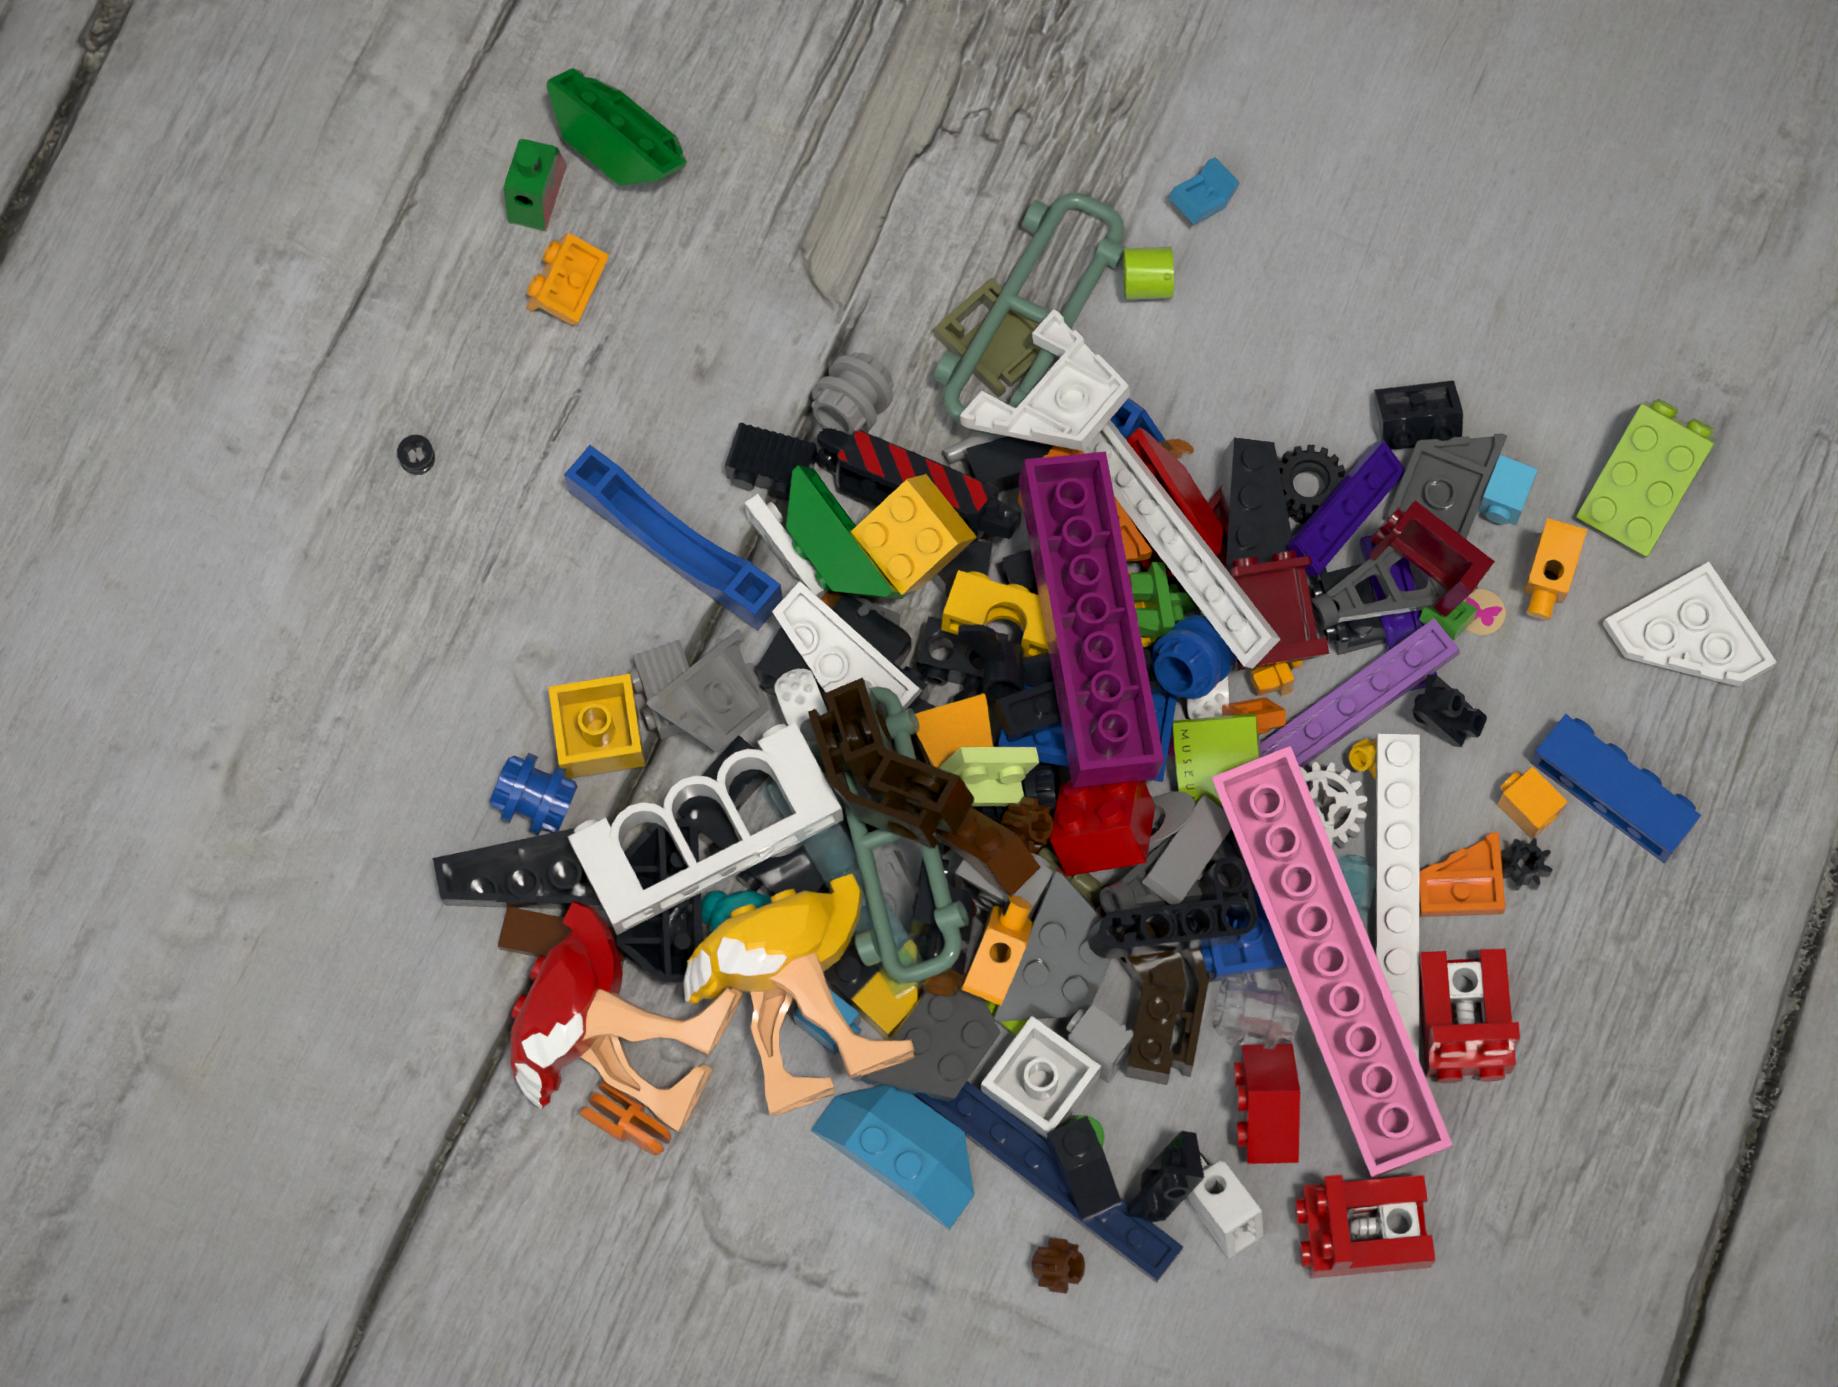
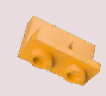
(567, 278)

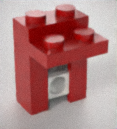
(1467, 1047)
(1328, 1244)

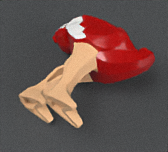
(580, 1014)

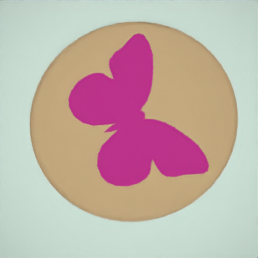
(1490, 612)

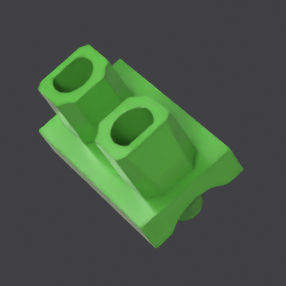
(1162, 602)

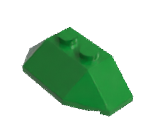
(613, 130)
(825, 538)

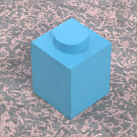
(1507, 491)

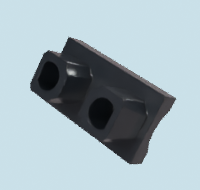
(1447, 712)

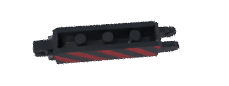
(876, 468)

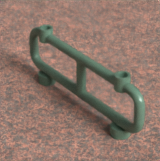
(1042, 222)
(879, 943)

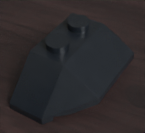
(670, 938)

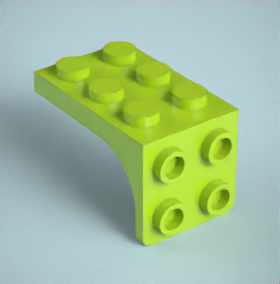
(1647, 475)

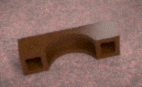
(992, 851)

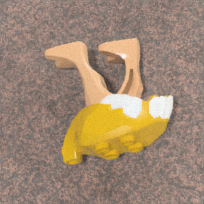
(781, 958)

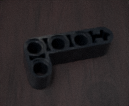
(1171, 919)

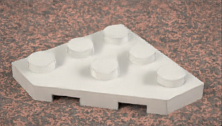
(1692, 630)

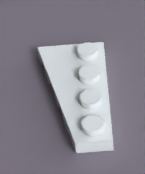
(835, 649)

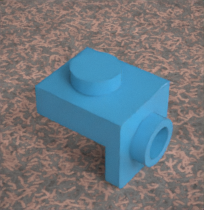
(1206, 192)

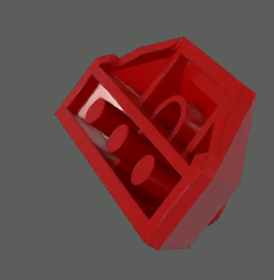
(1181, 488)

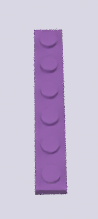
(1364, 694)

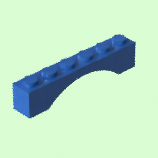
(630, 508)

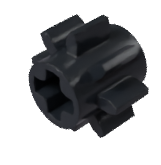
(1528, 853)

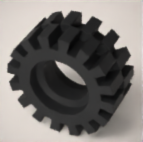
(1311, 461)

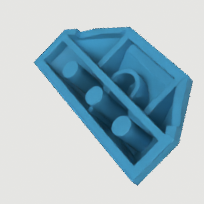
(903, 1147)

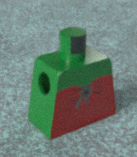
(533, 175)

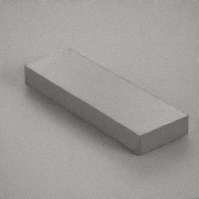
(1188, 852)

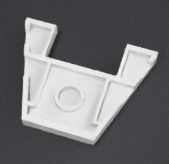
(1066, 404)

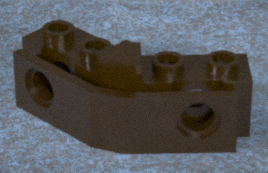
(895, 783)
(1160, 1009)

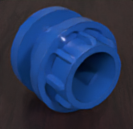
(1192, 658)
(533, 794)

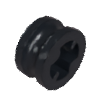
(418, 467)

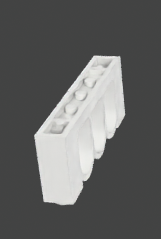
(781, 755)

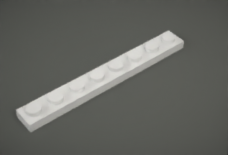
(1184, 550)
(1398, 872)

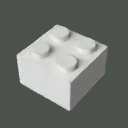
(1041, 1078)

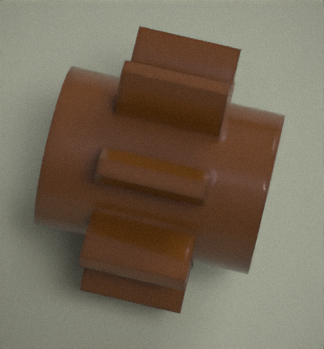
(1029, 821)
(1058, 1265)

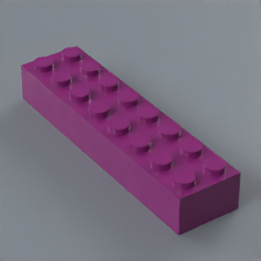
(1090, 620)

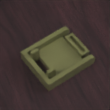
(1009, 351)

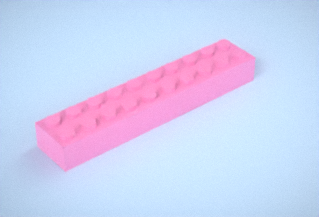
(1332, 963)

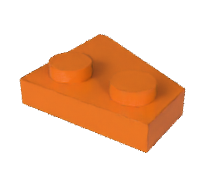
(1465, 882)

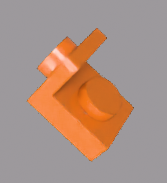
(1268, 713)

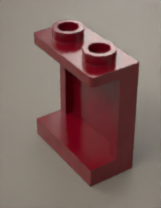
(1435, 551)
(1283, 599)

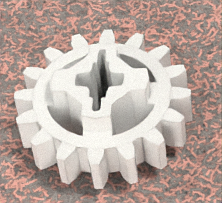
(1338, 802)

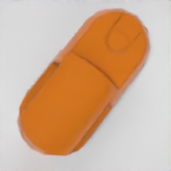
(627, 1120)

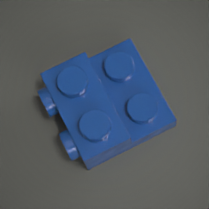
(1251, 954)

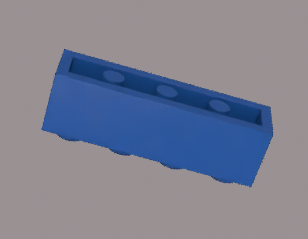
(1615, 787)

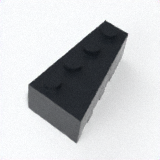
(1252, 503)
(516, 874)

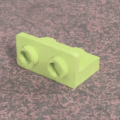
(993, 772)

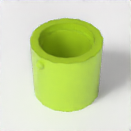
(1148, 273)

